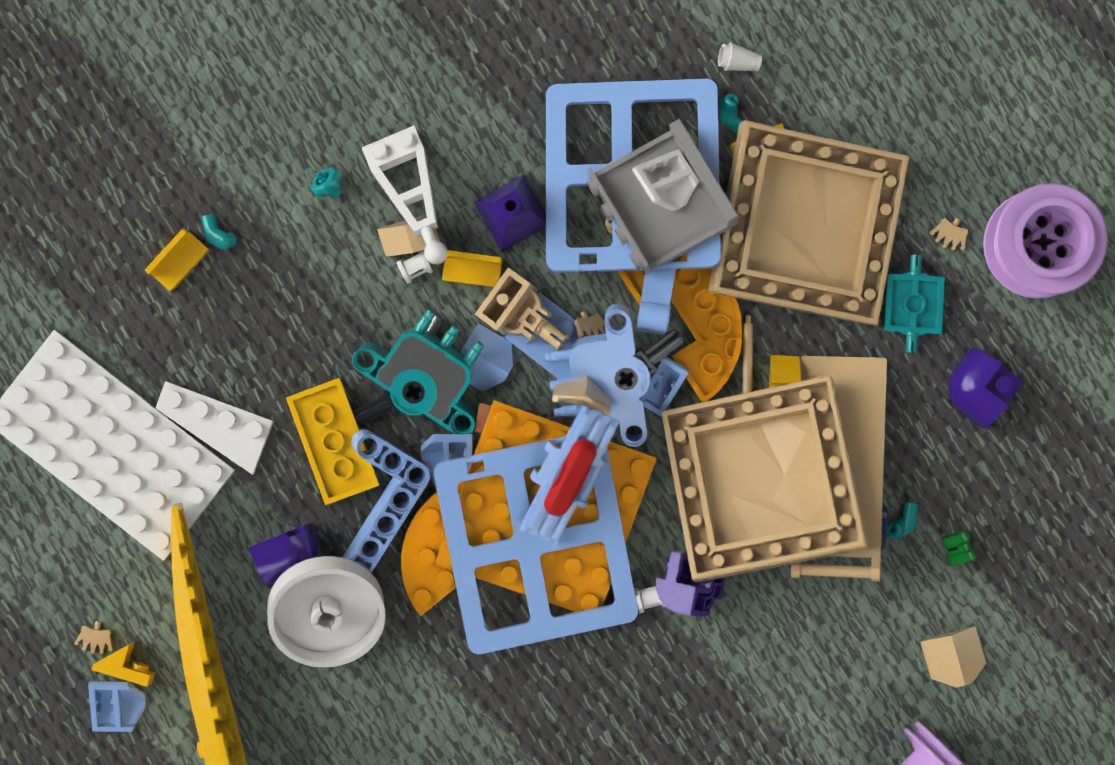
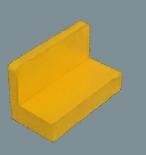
(177, 259)
(472, 269)

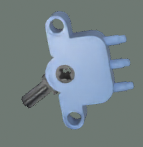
(604, 358)

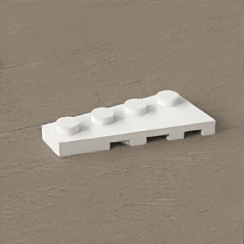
(222, 426)

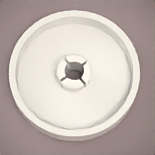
(350, 619)

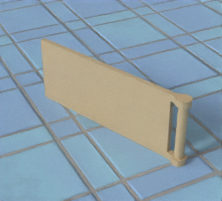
(862, 407)

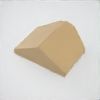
(582, 392)
(954, 657)

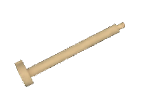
(747, 385)

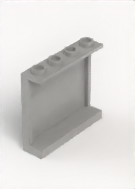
(650, 229)

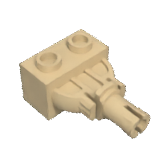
(516, 307)

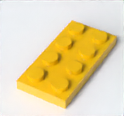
(326, 430)

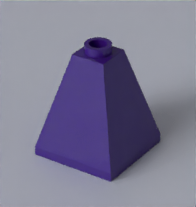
(512, 226)

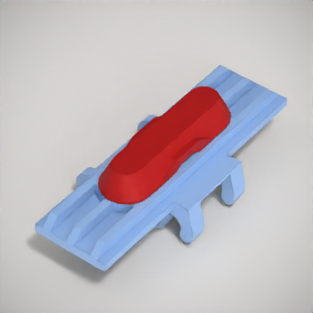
(569, 474)

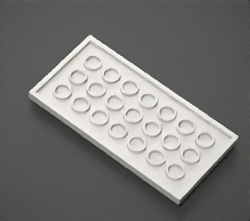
(109, 443)

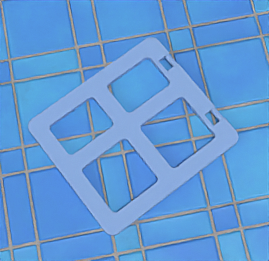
(562, 175)
(528, 548)

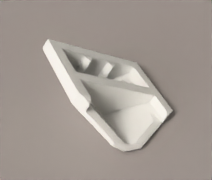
(667, 180)

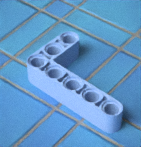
(655, 302)
(385, 506)

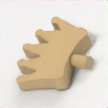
(951, 233)
(589, 325)
(95, 637)

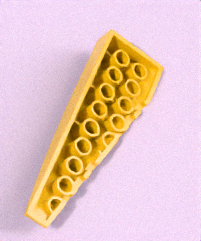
(200, 655)

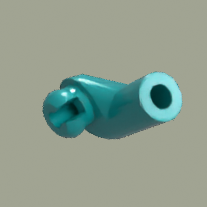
(728, 112)
(216, 236)
(905, 524)

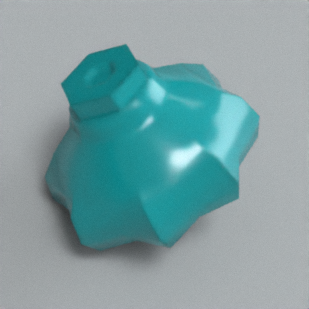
(327, 183)

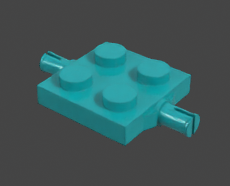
(913, 304)

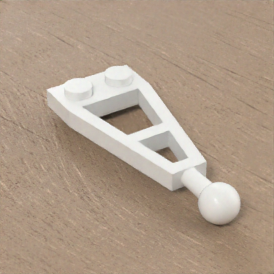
(395, 151)

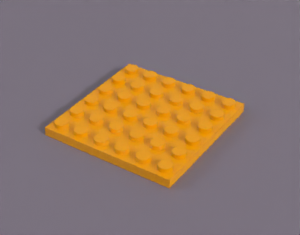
(572, 576)

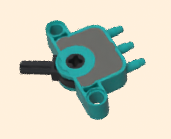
(421, 362)

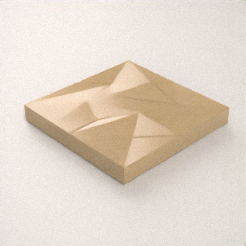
(810, 223)
(763, 479)

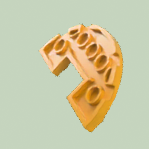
(711, 321)
(422, 578)

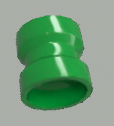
(959, 548)

